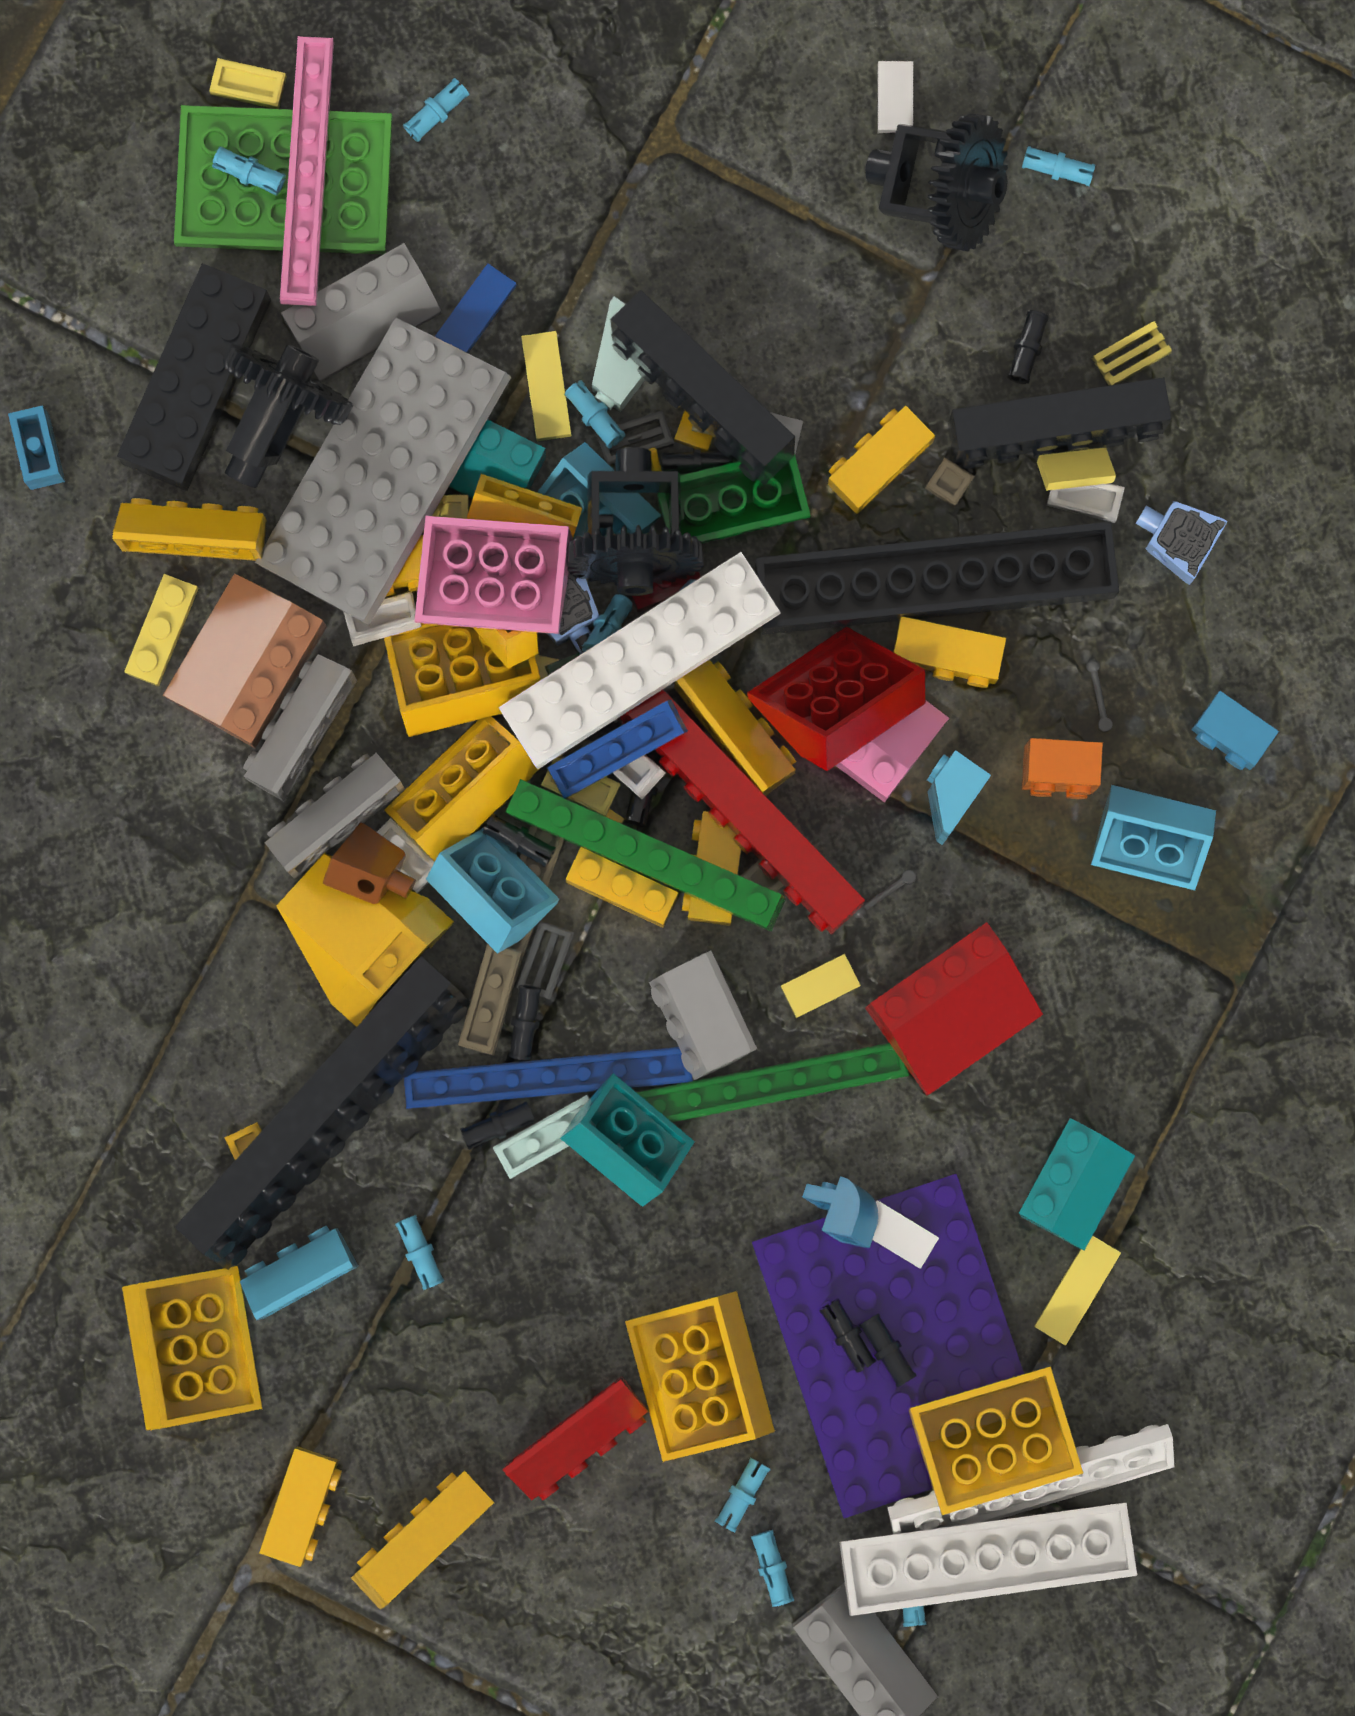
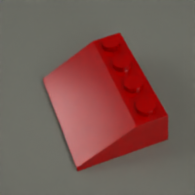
(840, 697)
(955, 1009)
(576, 1439)

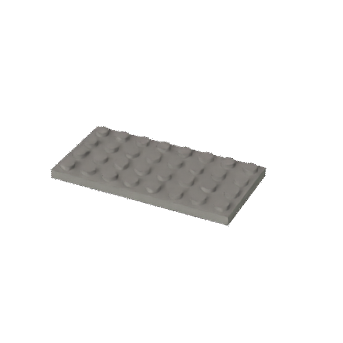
(383, 470)

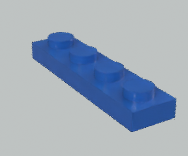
(617, 749)

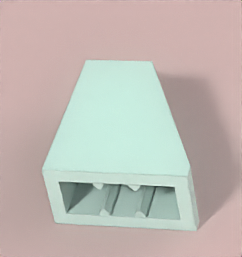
(614, 378)

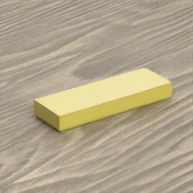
(546, 386)
(1077, 1290)

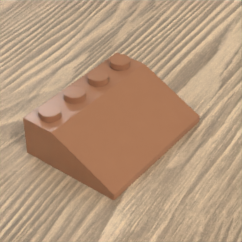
(245, 660)

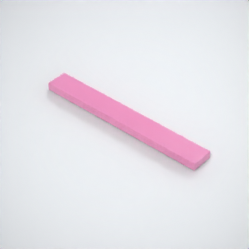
(306, 171)

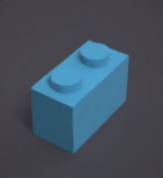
(36, 447)
(1234, 731)

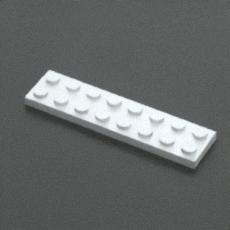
(639, 660)
(1102, 1466)
(987, 1559)

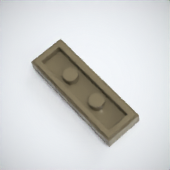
(490, 1000)

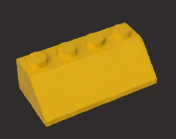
(190, 531)
(734, 727)
(462, 787)

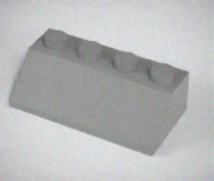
(360, 309)
(300, 727)
(334, 815)
(863, 1659)

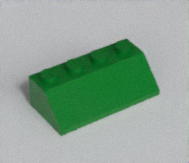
(727, 503)

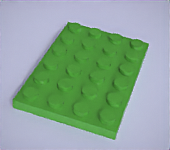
(224, 213)

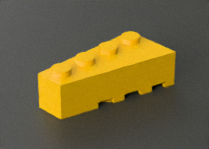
(422, 1539)

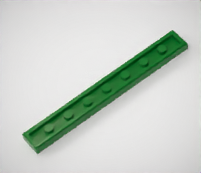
(777, 1083)

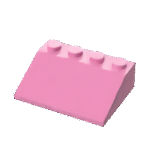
(492, 574)
(892, 754)

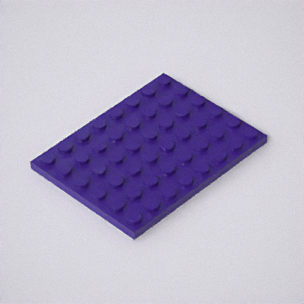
(939, 1314)

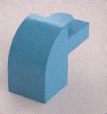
(850, 1214)

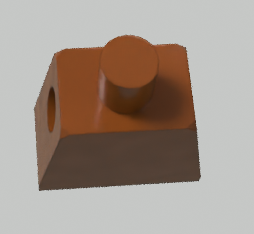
(368, 867)

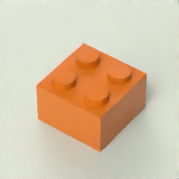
(1062, 767)

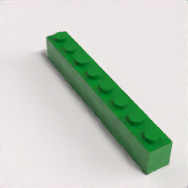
(646, 855)

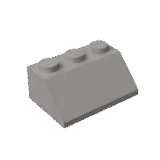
(702, 1015)

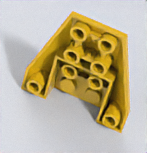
(356, 944)

